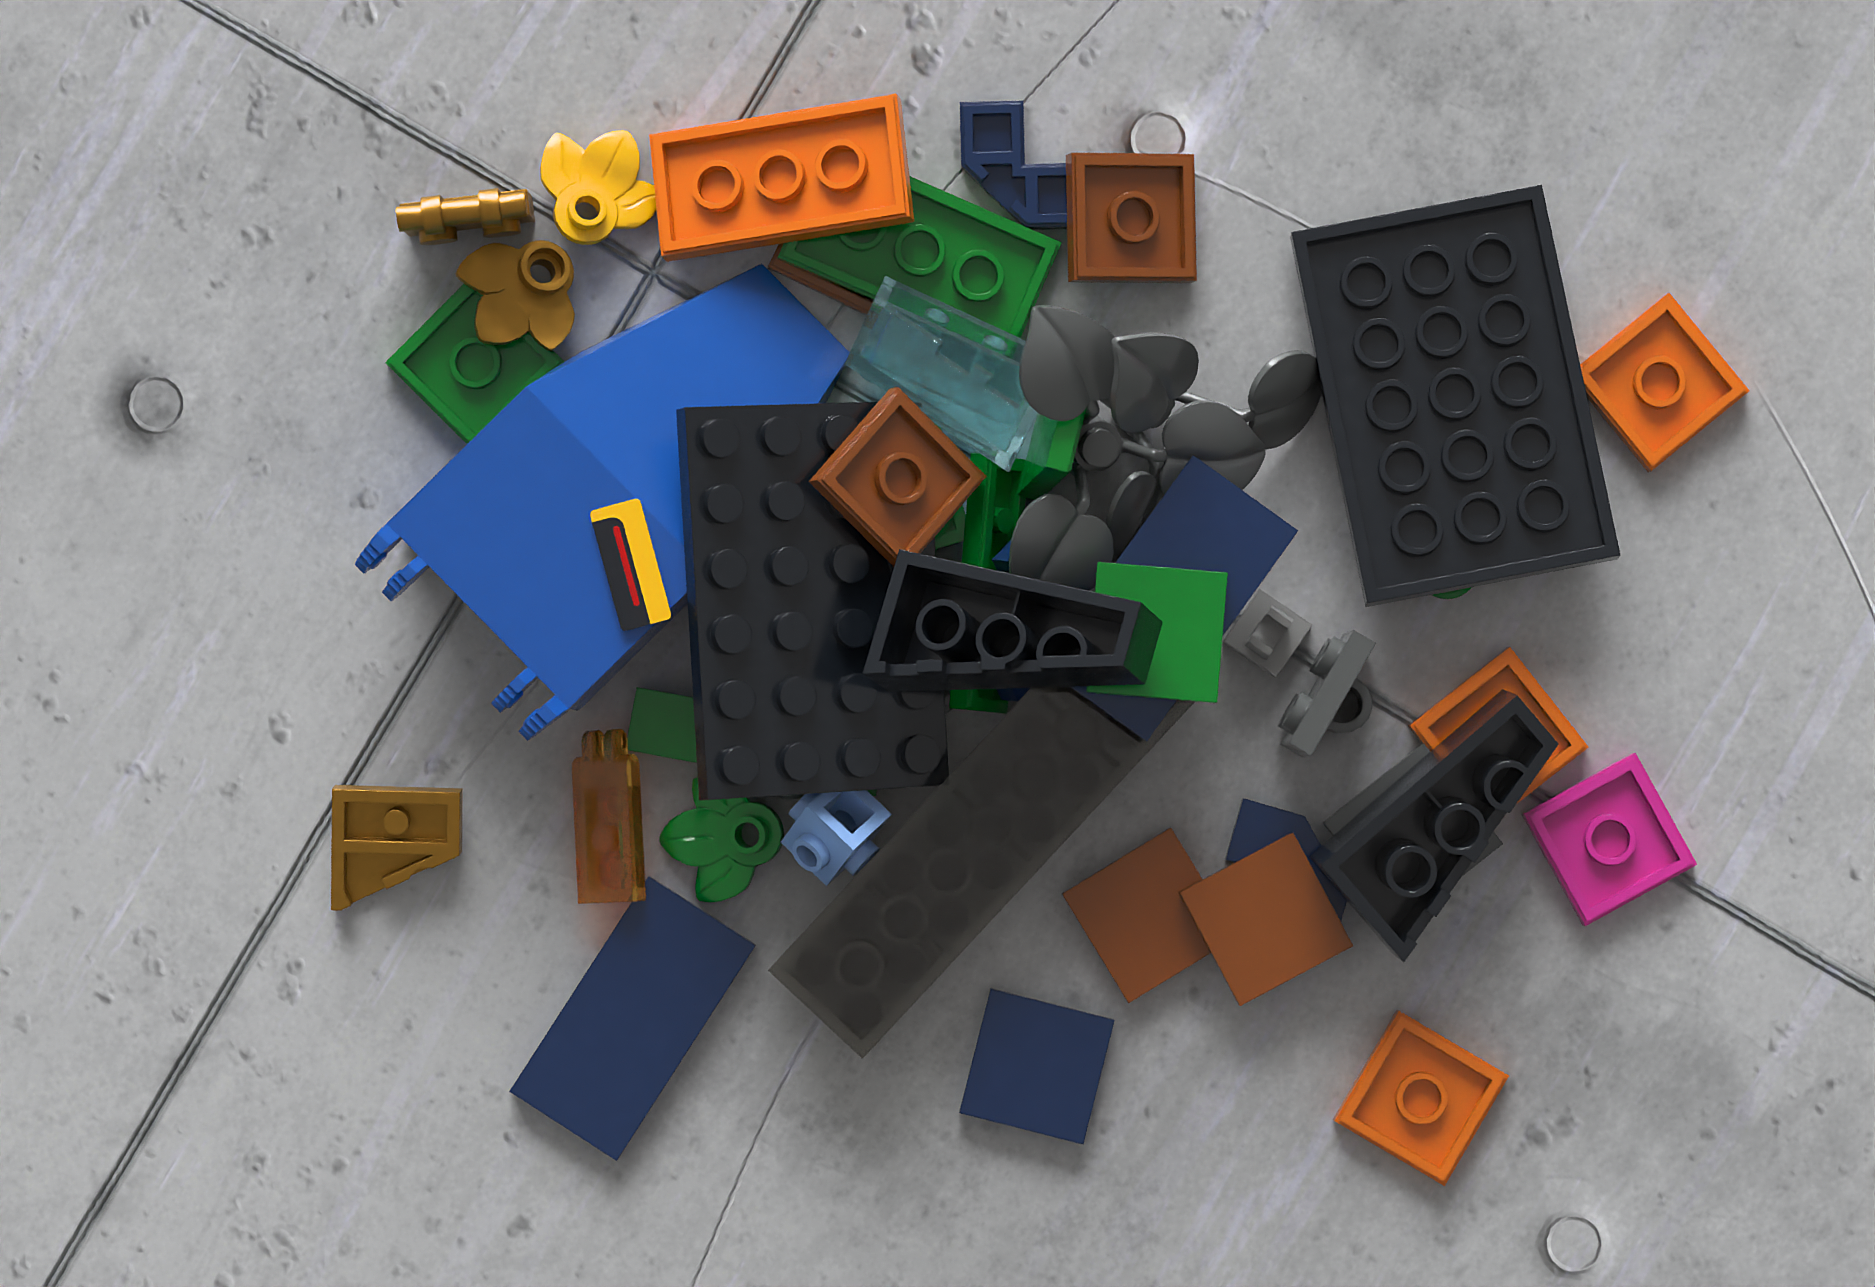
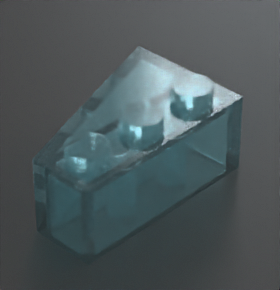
(948, 366)

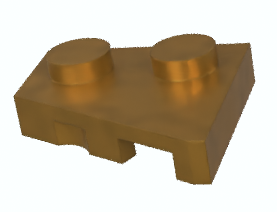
(389, 835)

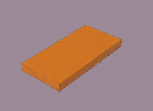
(781, 178)

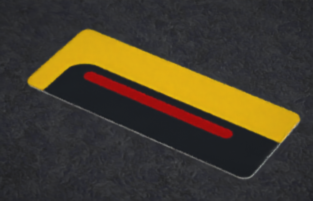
(630, 564)

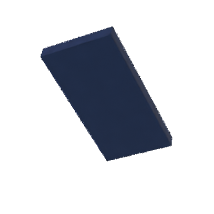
(1204, 527)
(632, 1018)

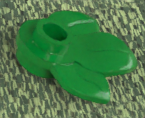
(714, 843)

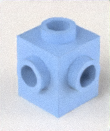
(835, 832)

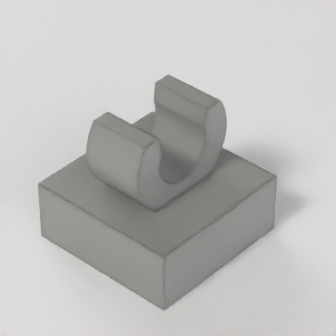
(1267, 633)

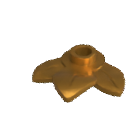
(514, 299)

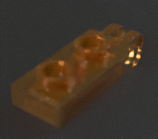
(608, 820)

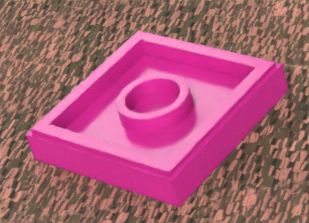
(1609, 839)

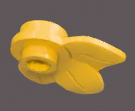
(597, 176)

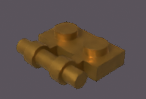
(439, 219)

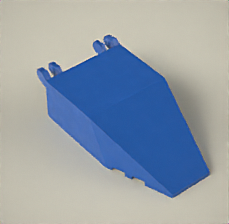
(515, 504)

